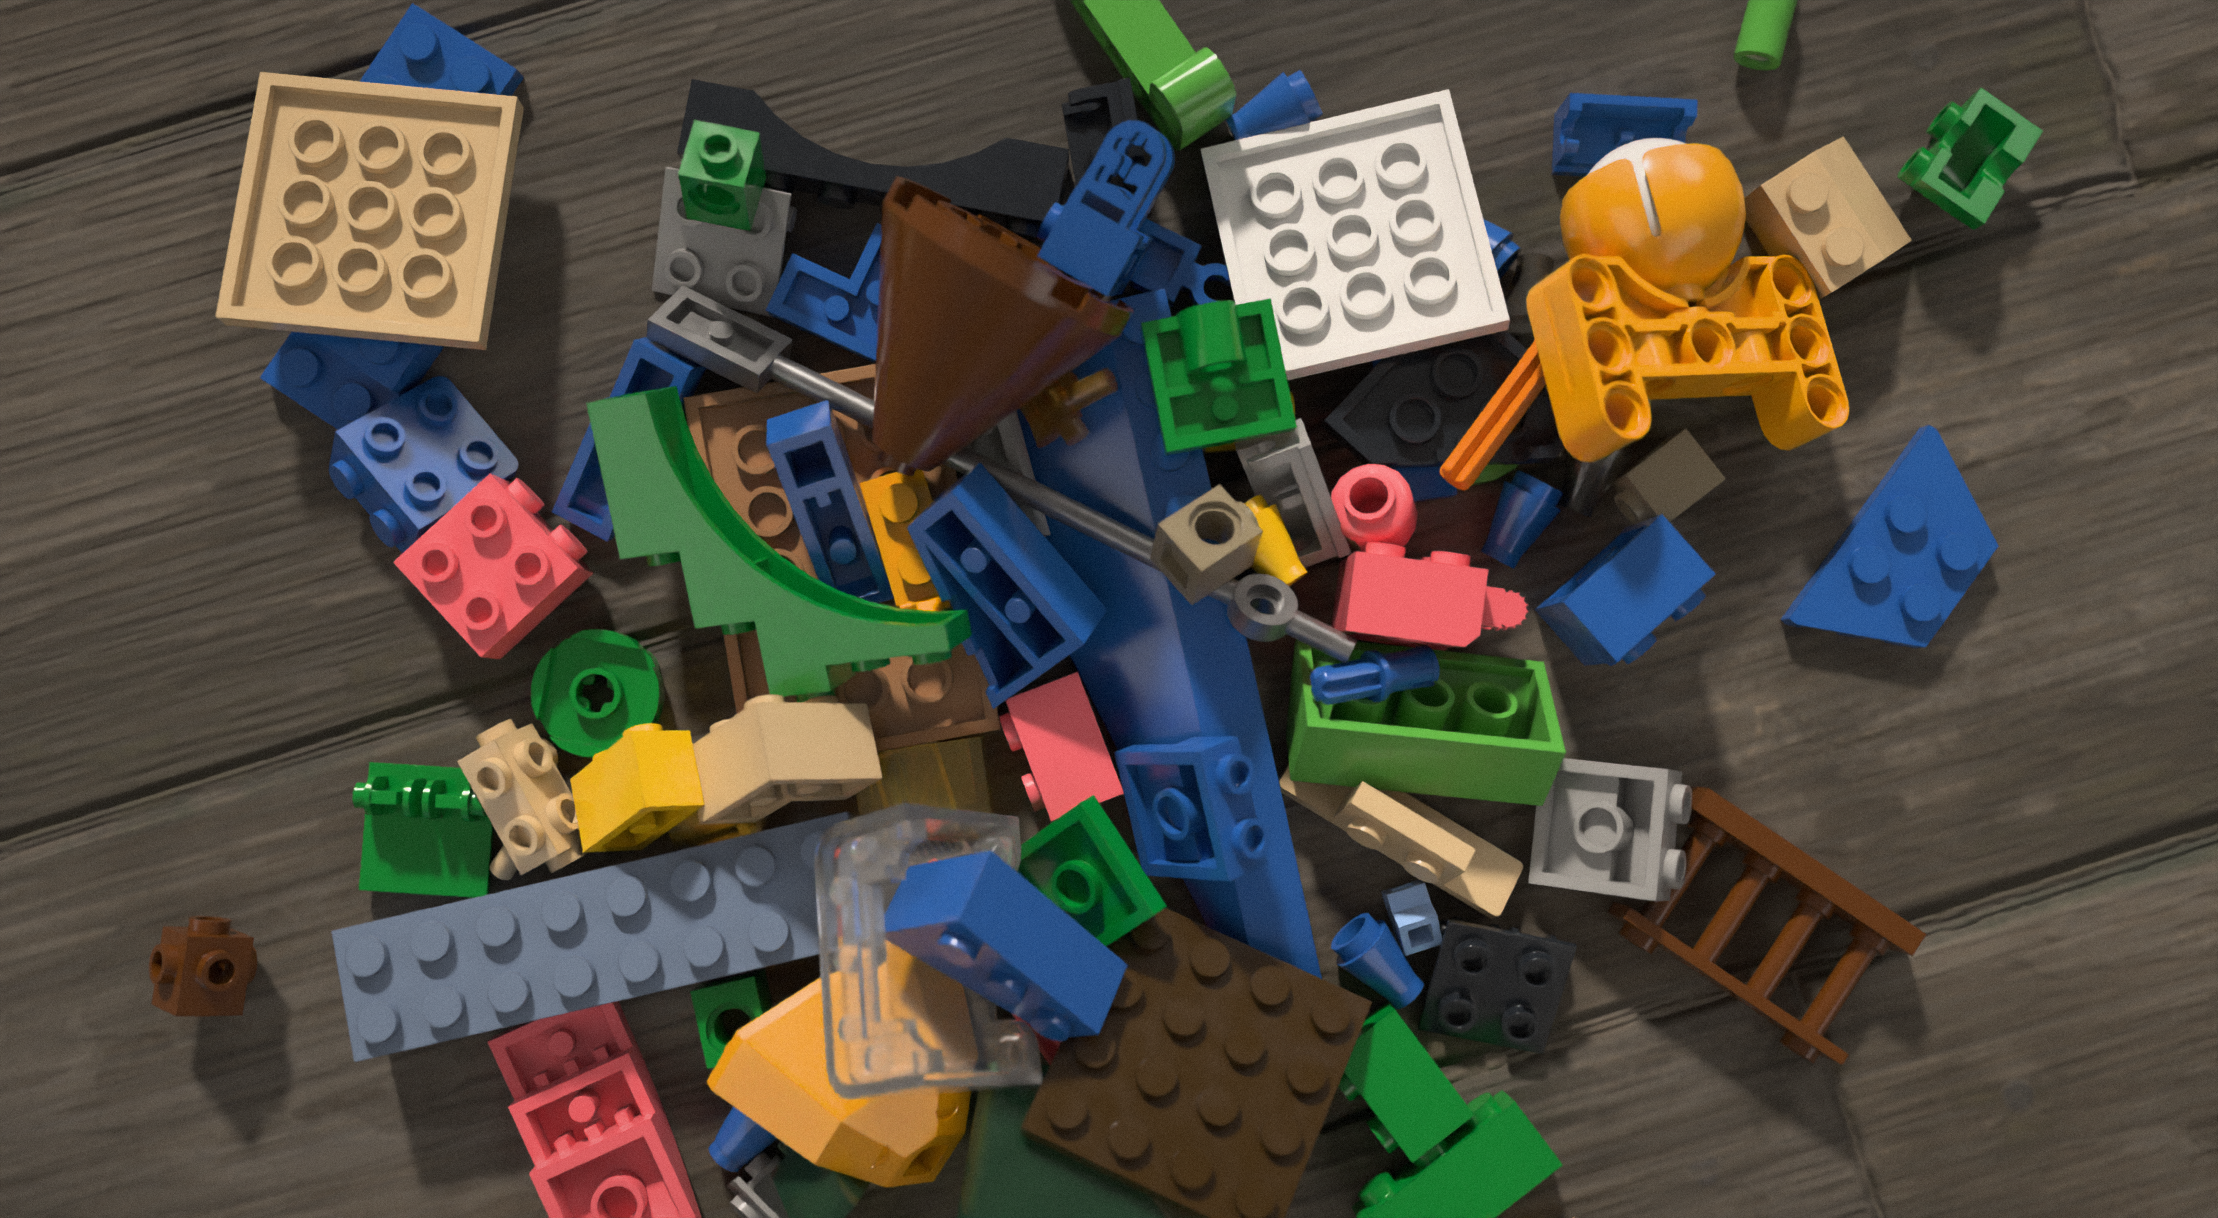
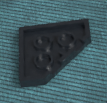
(1426, 400)

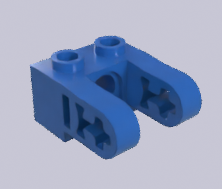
(1099, 226)

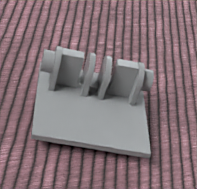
(722, 261)

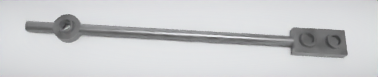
(754, 354)

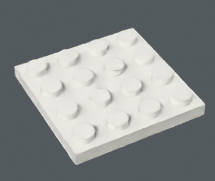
(1358, 234)

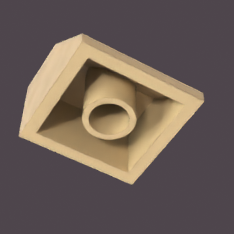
(1826, 217)

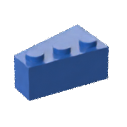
(1017, 588)
(1005, 943)

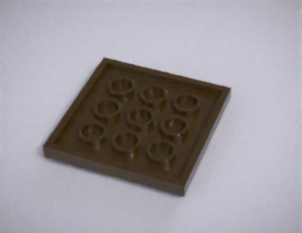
(1201, 1073)

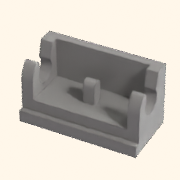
(1289, 476)

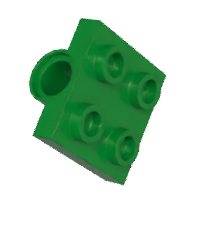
(1217, 375)

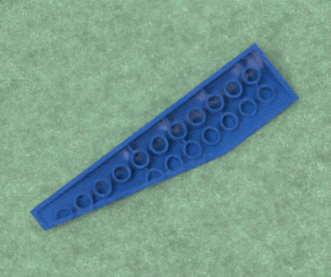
(1154, 658)

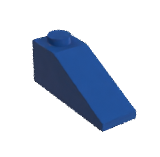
(827, 501)

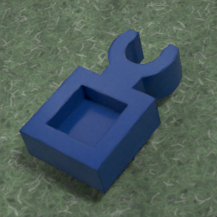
(1172, 267)

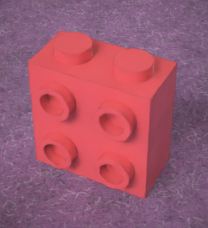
(495, 565)

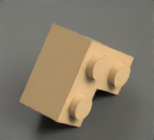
(784, 755)

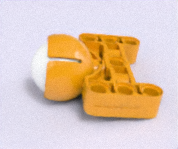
(1664, 314)

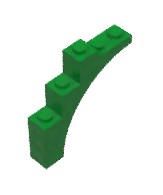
(675, 512)

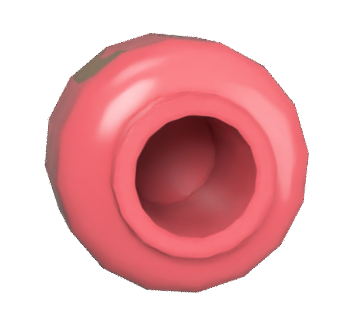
(1374, 506)

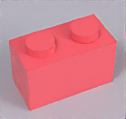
(1061, 746)

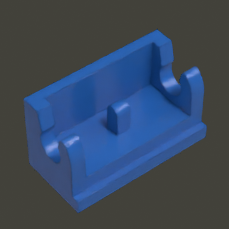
(1597, 124)

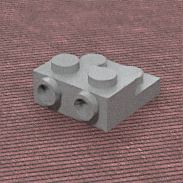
(1611, 830)

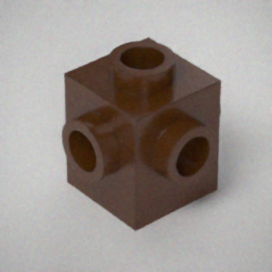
(202, 968)

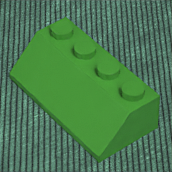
(1472, 735)

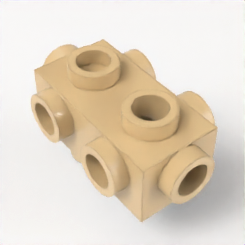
(524, 799)

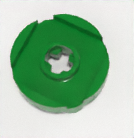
(578, 662)

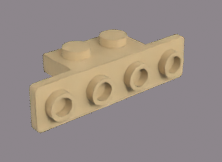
(1416, 838)

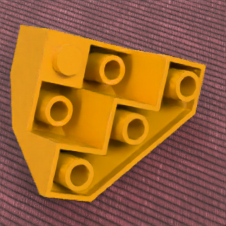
(781, 1082)

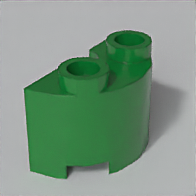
(1970, 157)

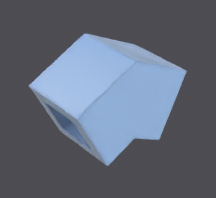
(1412, 917)

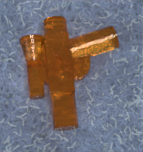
(1058, 407)

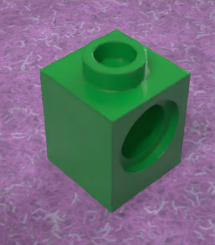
(722, 175)
(712, 999)

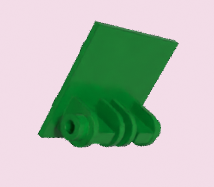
(423, 832)

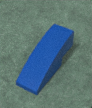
(645, 369)

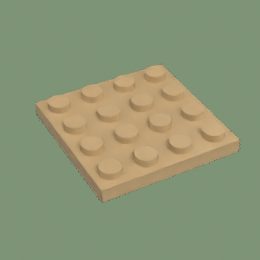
(371, 211)

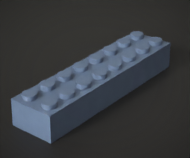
(581, 940)

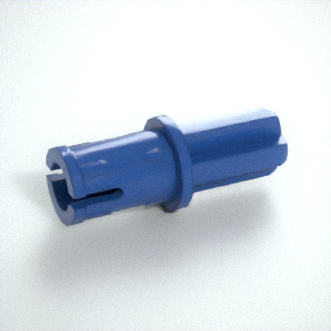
(1375, 675)

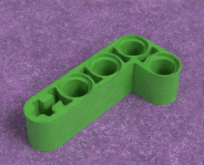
(1176, 86)

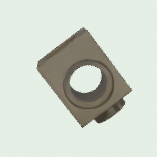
(1666, 480)
(1199, 566)

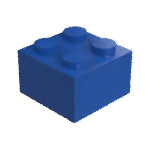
(1626, 593)

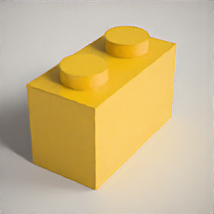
(636, 789)

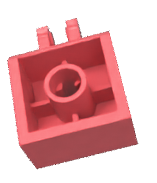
(1419, 601)

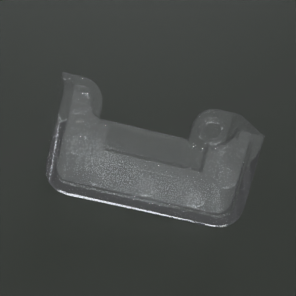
(886, 1014)

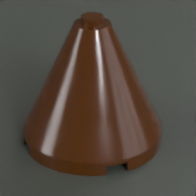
(968, 327)

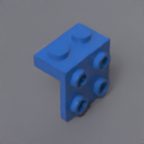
(416, 459)

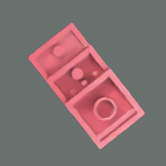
(592, 1118)

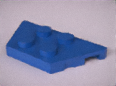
(1902, 554)

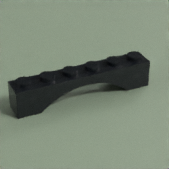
(1005, 182)

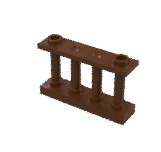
(1819, 897)

